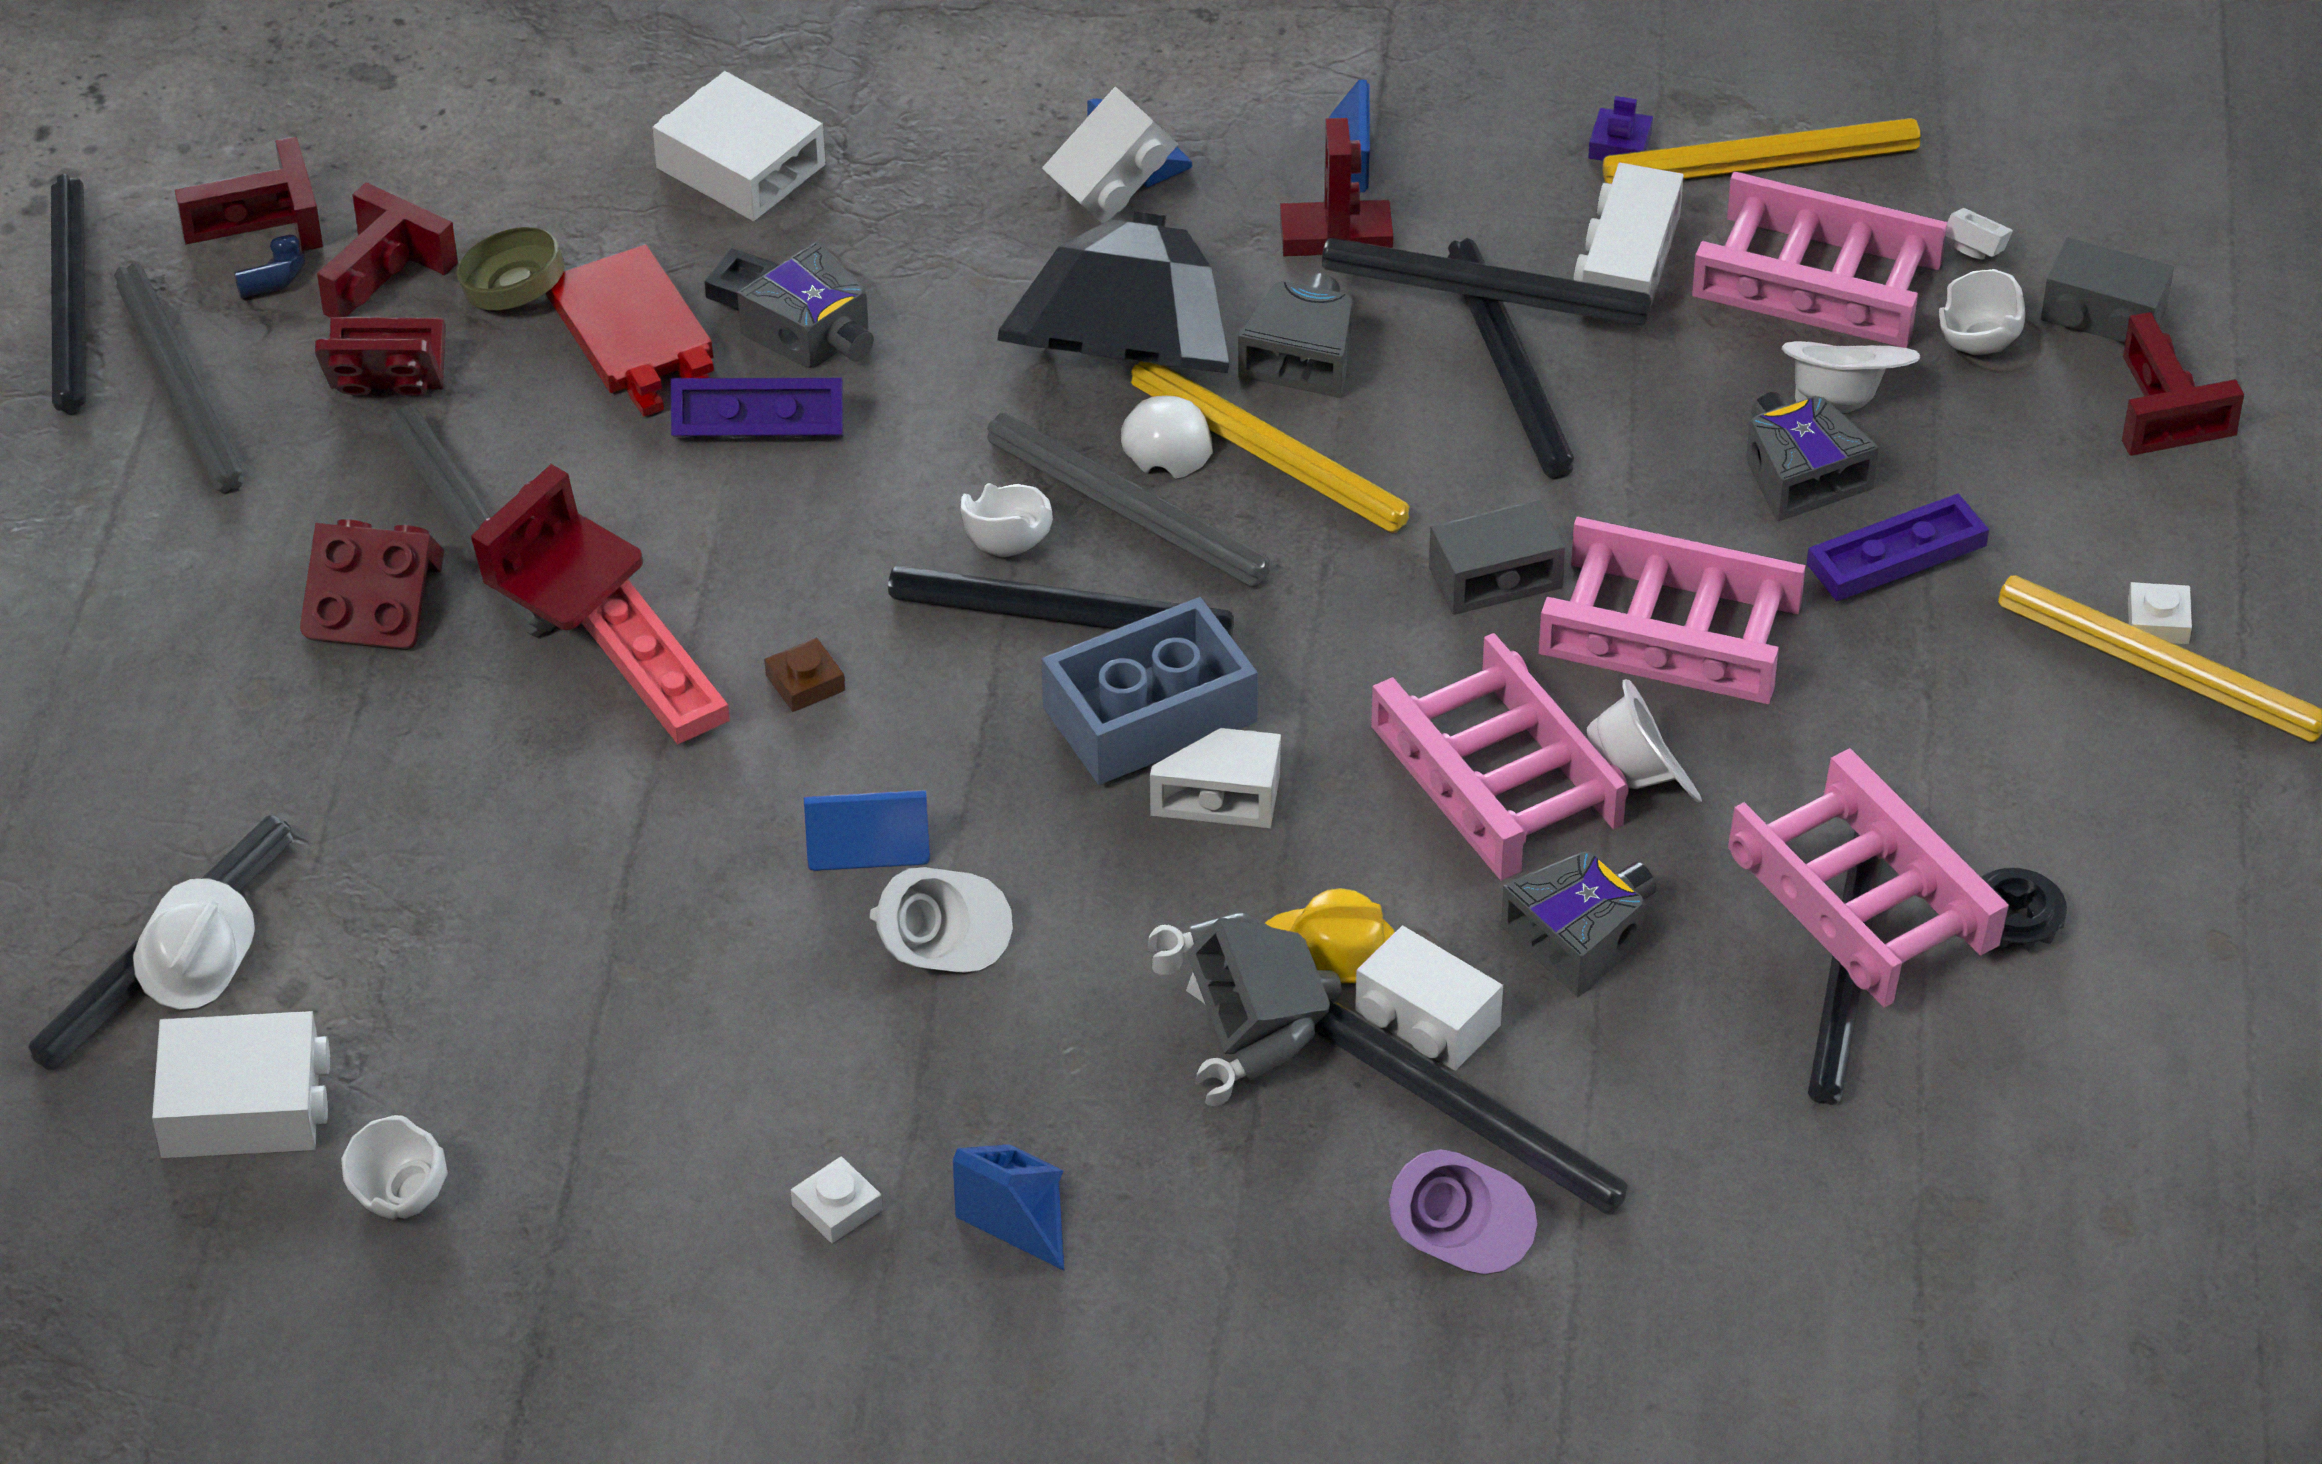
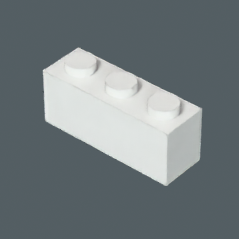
(1634, 229)

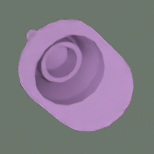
(1462, 1212)

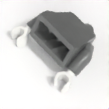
(1255, 988)

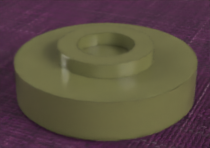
(522, 261)

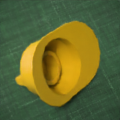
(1339, 930)

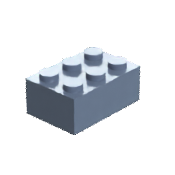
(1149, 689)

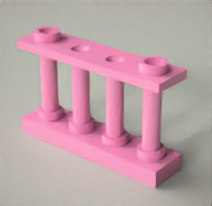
(1811, 294)
(1666, 650)
(1469, 795)
(1890, 832)

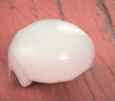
(1983, 312)
(1167, 435)
(1007, 519)
(394, 1167)

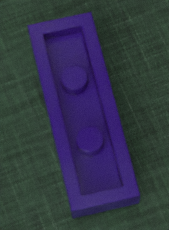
(756, 407)
(1897, 547)

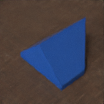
(1011, 1198)

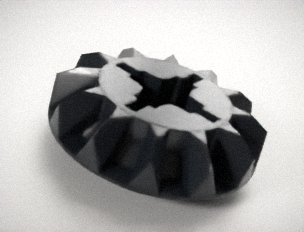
(2044, 901)

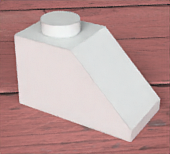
(1220, 779)

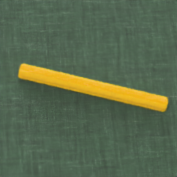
(1775, 150)
(1277, 448)
(2162, 658)

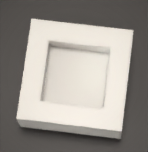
(1977, 234)
(2161, 610)
(836, 1199)

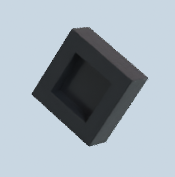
(733, 274)

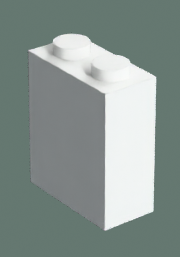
(739, 145)
(239, 1084)

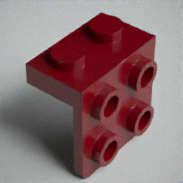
(383, 354)
(551, 554)
(367, 584)

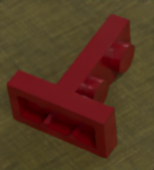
(254, 202)
(1342, 214)
(388, 237)
(2172, 407)

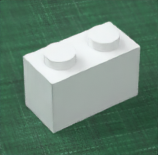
(1110, 156)
(1428, 998)

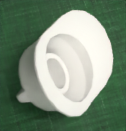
(1843, 373)
(1633, 743)
(943, 920)
(193, 944)

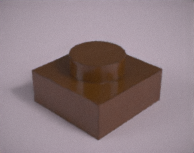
(804, 674)

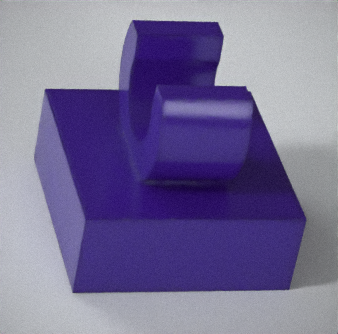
(1620, 130)

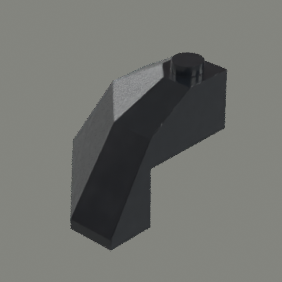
(1125, 296)

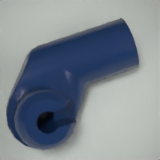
(277, 273)

